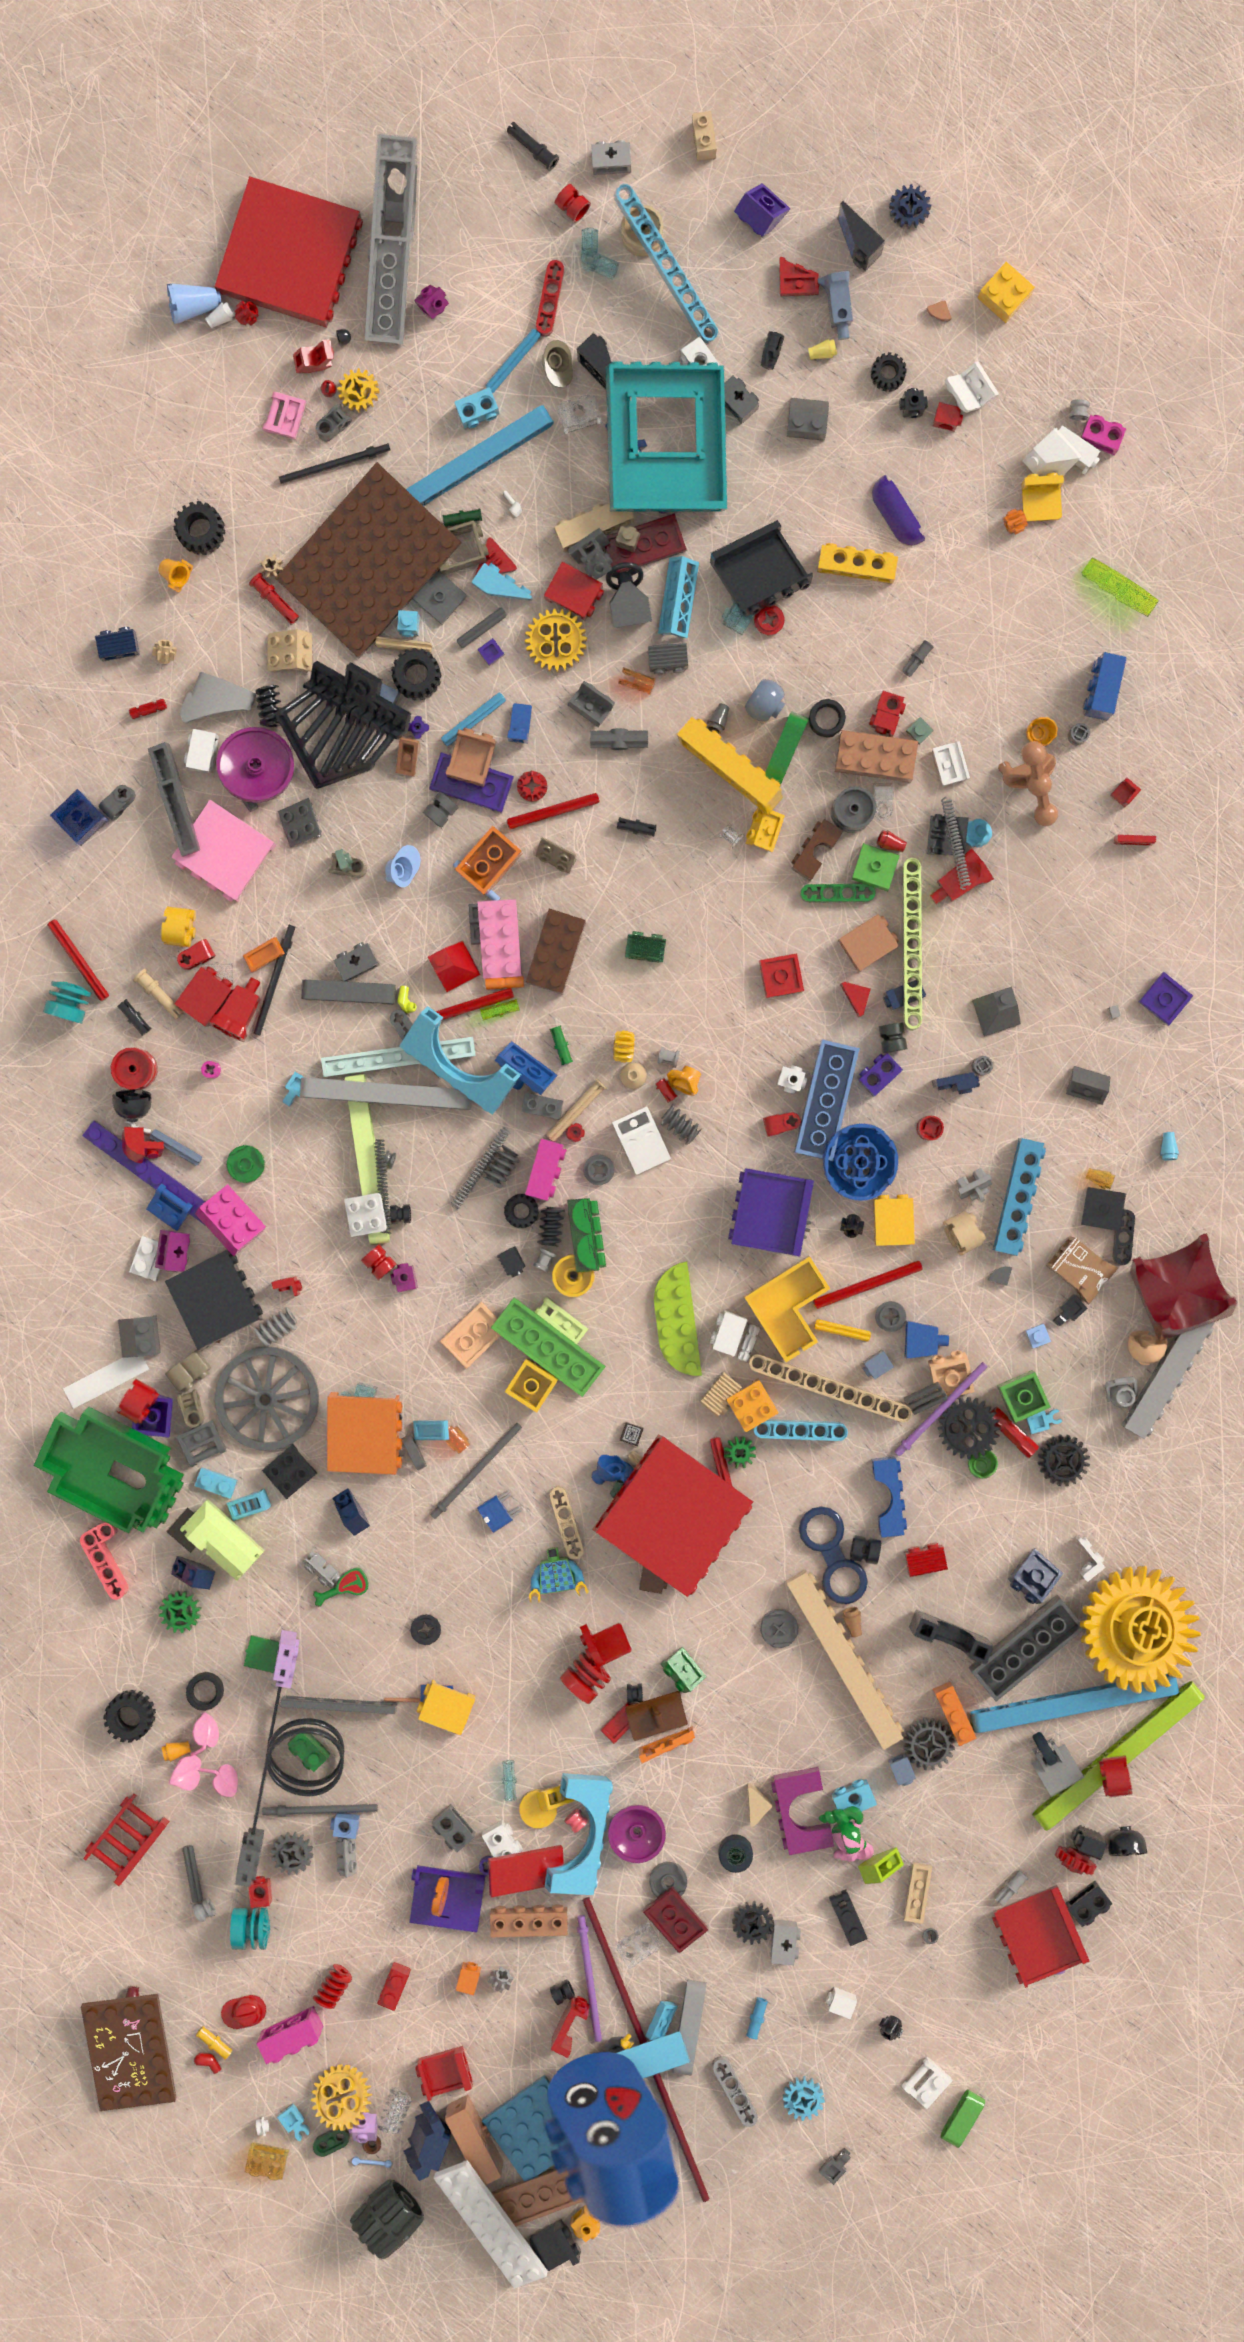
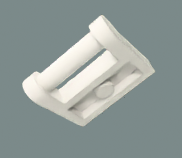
(931, 2087)

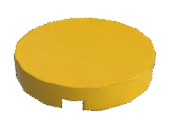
(531, 1812)

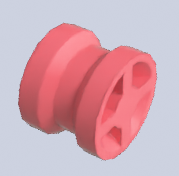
(576, 1820)

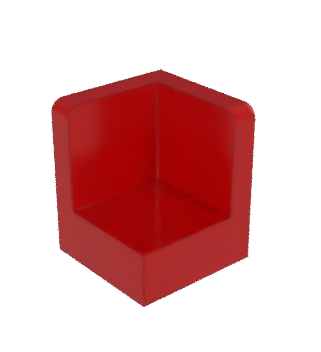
(1125, 792)

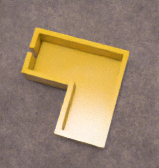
(778, 1304)

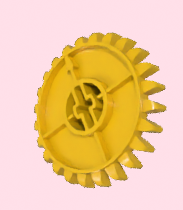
(1138, 1629)

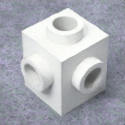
(784, 1079)

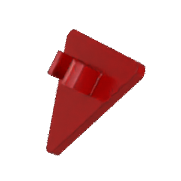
(497, 558)

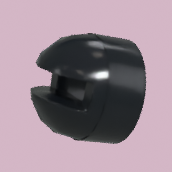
(343, 336)

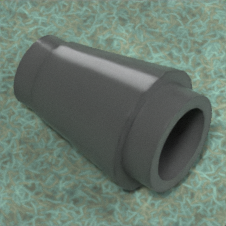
(718, 719)

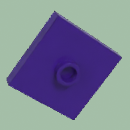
(1165, 998)

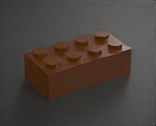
(556, 951)

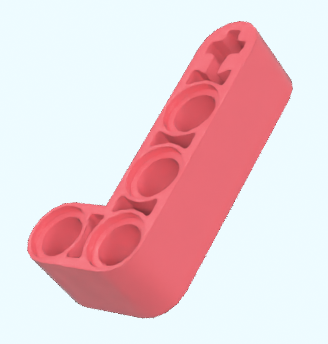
(108, 1561)

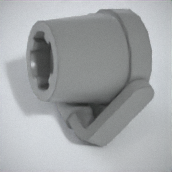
(1121, 1394)

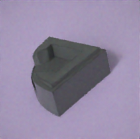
(1001, 1275)

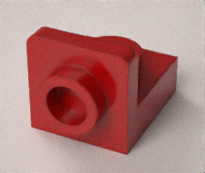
(284, 1284)

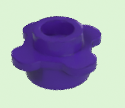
(418, 732)

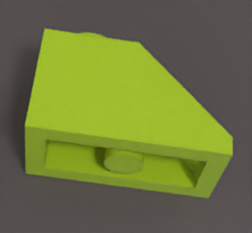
(880, 1866)

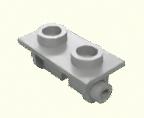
(325, 1575)
(347, 1864)

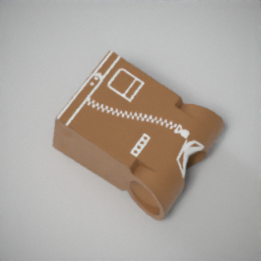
(1081, 1268)

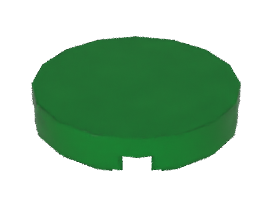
(245, 1164)

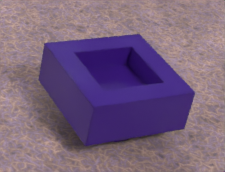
(491, 652)

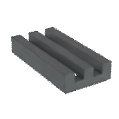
(912, 1405)

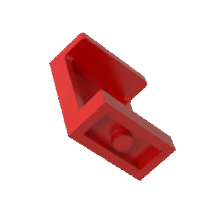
(574, 591)
(204, 995)
(561, 2042)
(444, 2072)

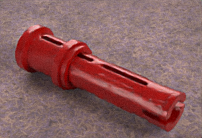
(268, 592)

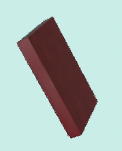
(675, 1919)

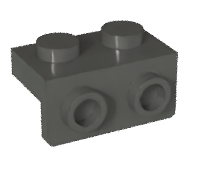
(591, 704)

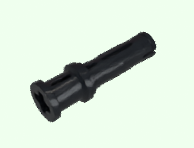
(539, 151)

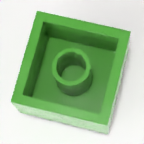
(1023, 1396)

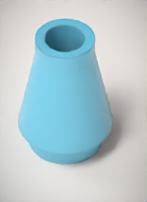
(1169, 1148)

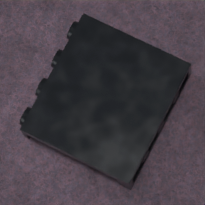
(760, 569)
(214, 1299)

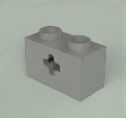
(618, 164)
(783, 1931)

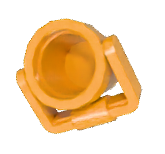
(175, 573)
(684, 1080)

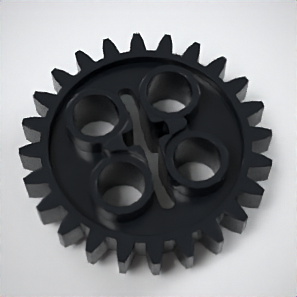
(980, 1415)

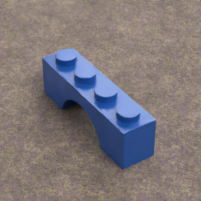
(891, 1520)

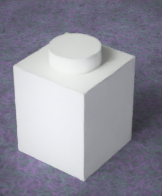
(841, 2002)

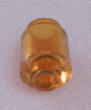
(457, 1439)

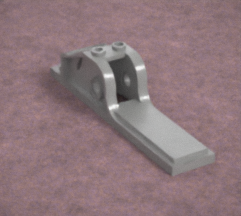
(389, 253)

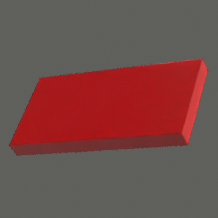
(522, 1870)

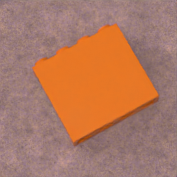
(363, 1434)

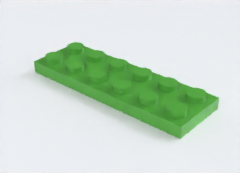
(548, 1346)

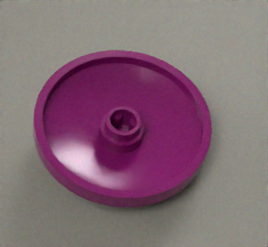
(255, 764)

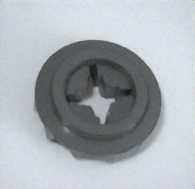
(608, 1169)
(896, 1322)

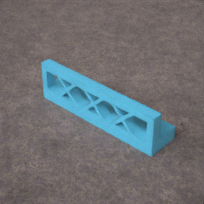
(675, 595)

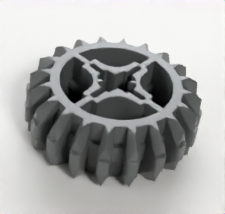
(937, 1746)

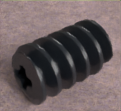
(268, 705)
(551, 1226)

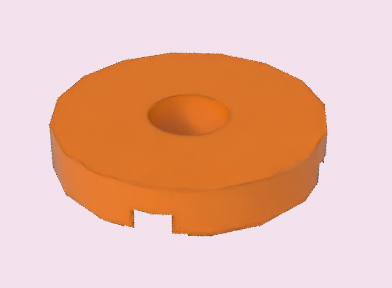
(441, 1895)

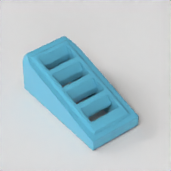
(259, 1499)

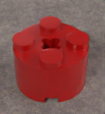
(136, 1402)
(1117, 1776)

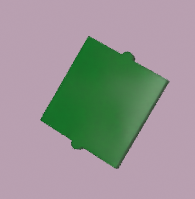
(261, 1654)

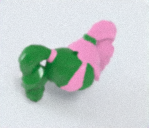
(848, 1834)

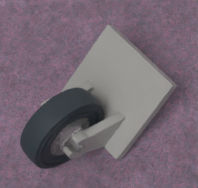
(1056, 1767)

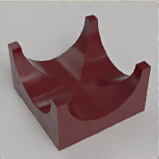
(1182, 1289)

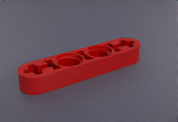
(552, 298)

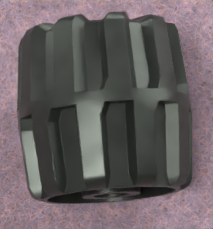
(387, 2219)

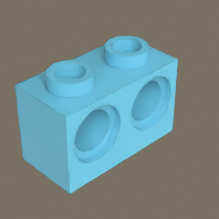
(474, 402)

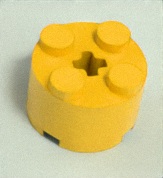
(178, 926)

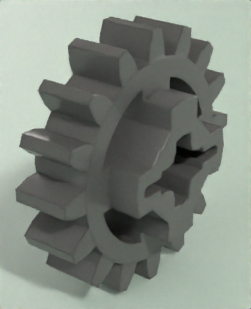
(285, 1849)

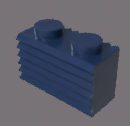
(117, 644)

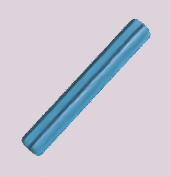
(513, 360)
(474, 718)

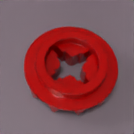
(778, 622)
(539, 791)

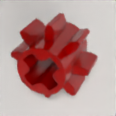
(246, 313)

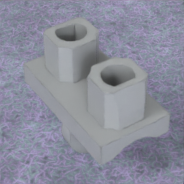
(975, 1189)

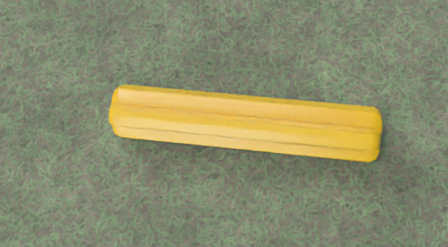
(842, 1330)

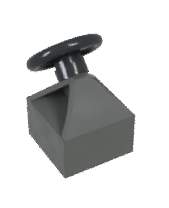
(628, 604)

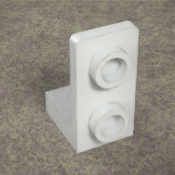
(1090, 1569)

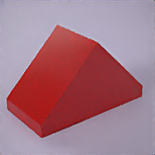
(857, 996)

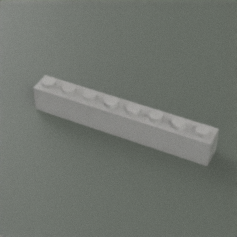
(1164, 1380)

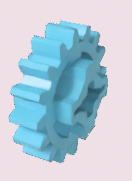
(810, 2095)

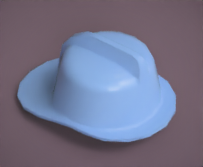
(403, 866)

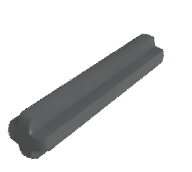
(481, 627)
(192, 1873)

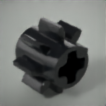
(852, 1226)
(891, 2027)

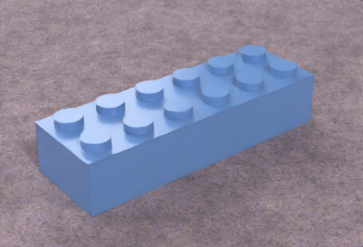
(826, 1098)

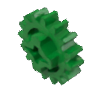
(186, 1615)

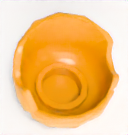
(1042, 730)

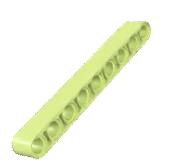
(916, 935)
(365, 1152)

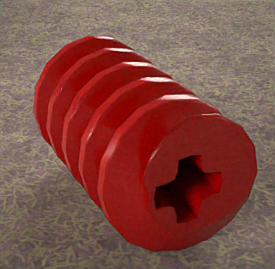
(334, 1987)

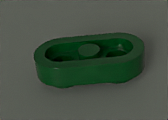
(332, 2141)

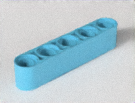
(809, 1434)

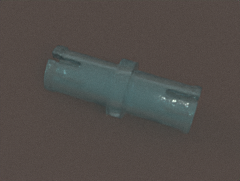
(509, 1780)

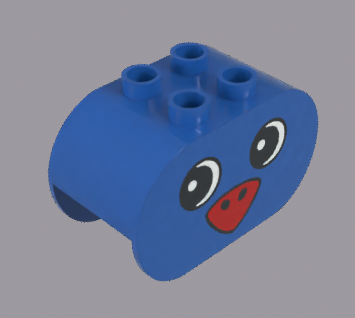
(611, 2140)

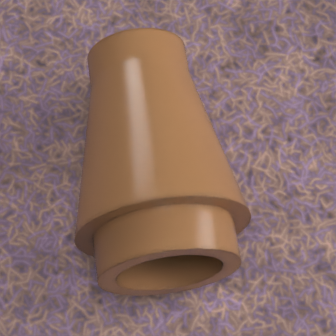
(852, 1618)

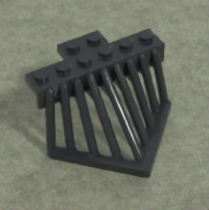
(360, 699)

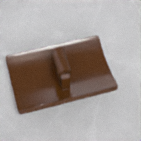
(656, 1715)

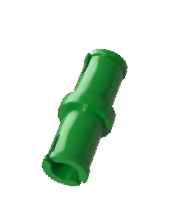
(561, 1045)

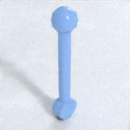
(355, 2161)

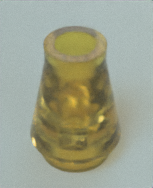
(1101, 1178)

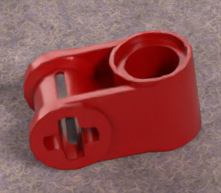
(199, 953)
(777, 1123)

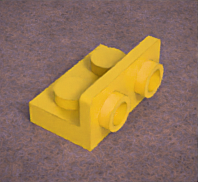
(764, 829)

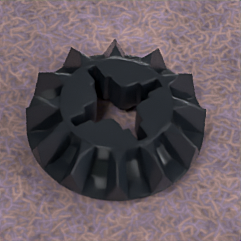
(421, 1637)

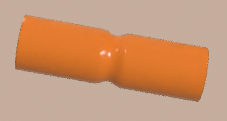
(508, 982)

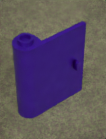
(462, 1902)

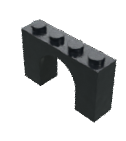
(930, 1628)

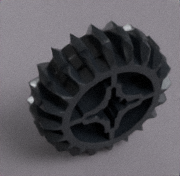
(1050, 1472)

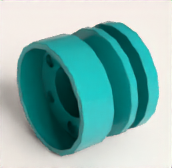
(67, 1002)
(252, 1929)

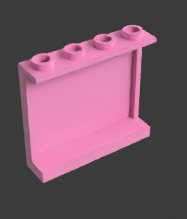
(227, 852)

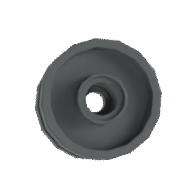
(847, 819)

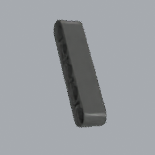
(348, 991)

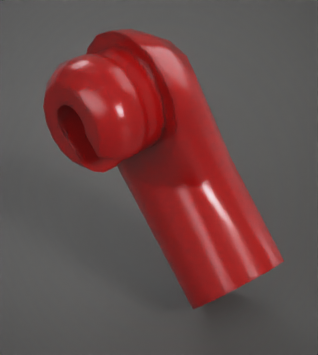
(207, 2059)

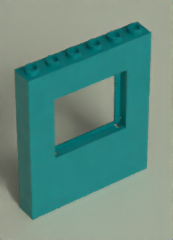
(666, 478)

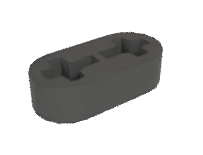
(400, 1029)
(414, 1452)

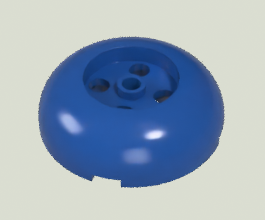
(881, 1162)

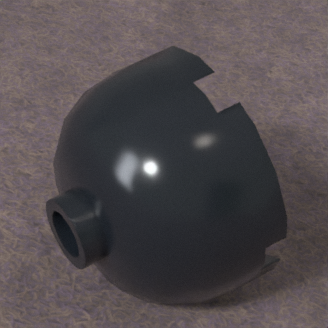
(131, 1104)
(1126, 1843)

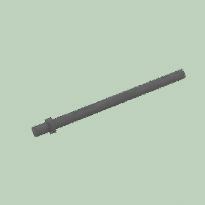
(442, 1506)

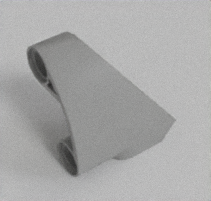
(215, 696)

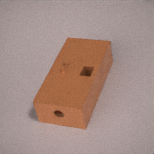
(474, 2139)

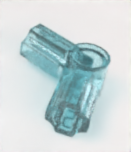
(589, 248)

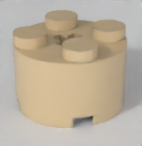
(963, 1232)

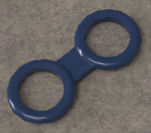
(833, 1555)

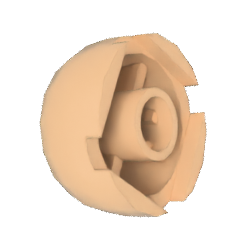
(1146, 1347)

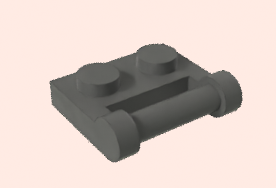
(198, 1437)

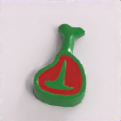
(352, 1581)

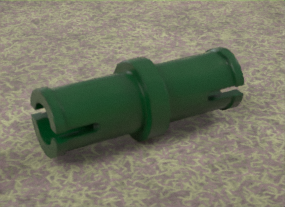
(462, 517)

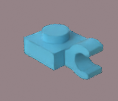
(293, 1086)

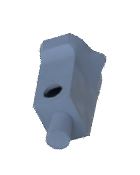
(839, 301)

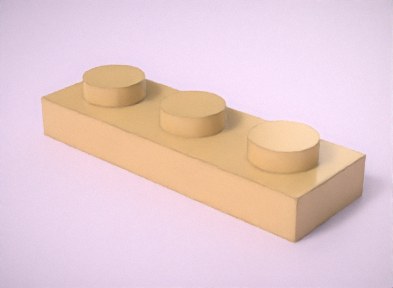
(918, 1893)

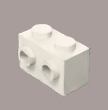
(201, 751)
(500, 1840)

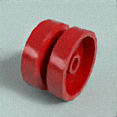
(123, 1065)

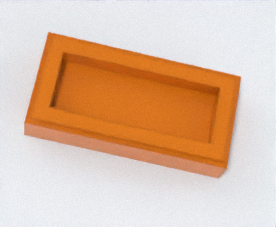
(263, 954)

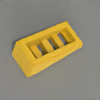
(547, 1801)

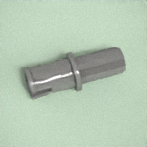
(1011, 1887)

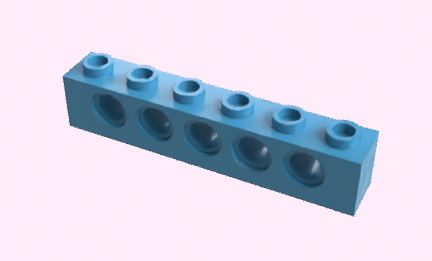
(1014, 1186)

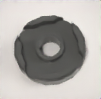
(664, 1870)

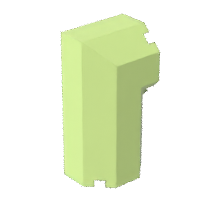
(223, 1540)

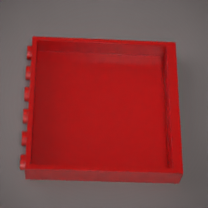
(288, 252)
(673, 1515)

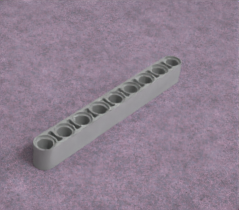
(384, 1093)

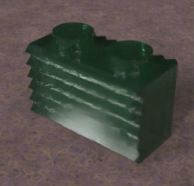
(645, 948)

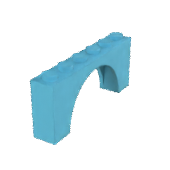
(424, 1045)
(580, 1874)

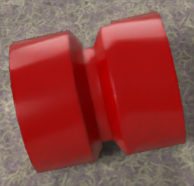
(575, 205)
(930, 1128)
(378, 1262)

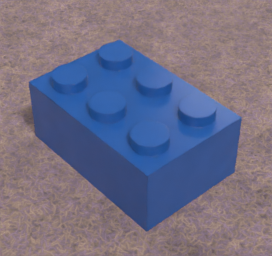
(1104, 686)

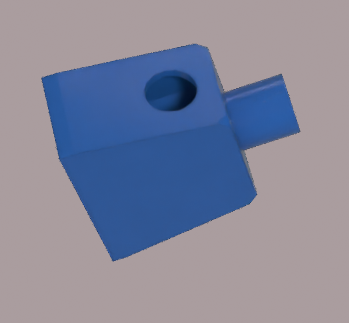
(922, 1340)

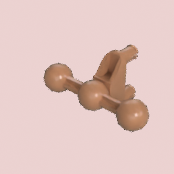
(1036, 778)

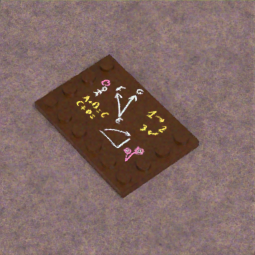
(128, 2052)

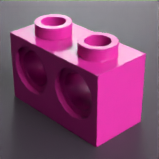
(1101, 440)

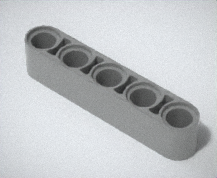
(690, 2022)

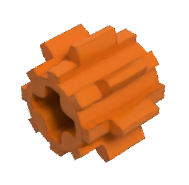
(1015, 521)

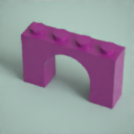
(798, 1837)

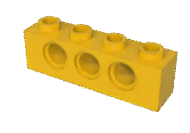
(848, 569)

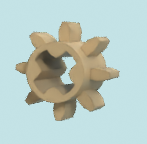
(274, 572)
(164, 651)

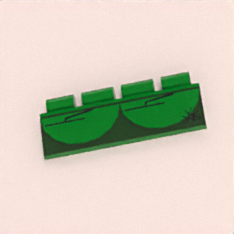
(583, 1235)

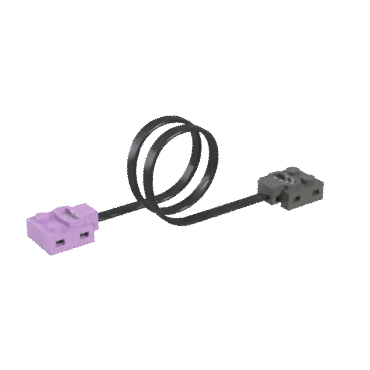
(283, 1675)

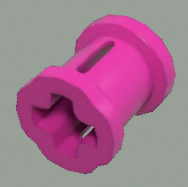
(205, 1067)

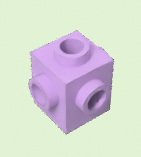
(366, 2129)

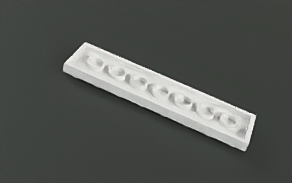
(490, 2224)

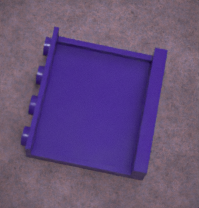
(771, 1212)

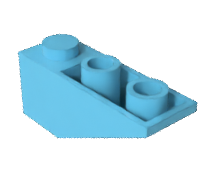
(497, 585)

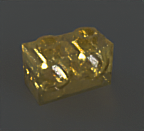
(267, 2155)

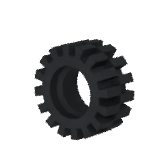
(893, 361)
(524, 1199)

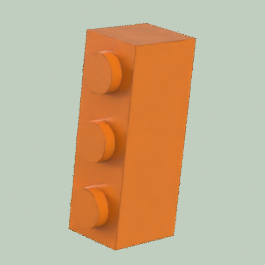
(954, 1713)

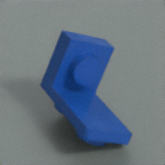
(520, 723)

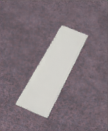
(104, 1380)

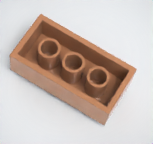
(876, 756)

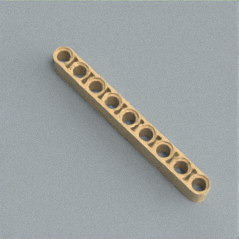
(837, 1394)

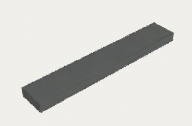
(339, 1704)

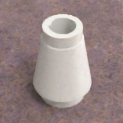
(222, 314)

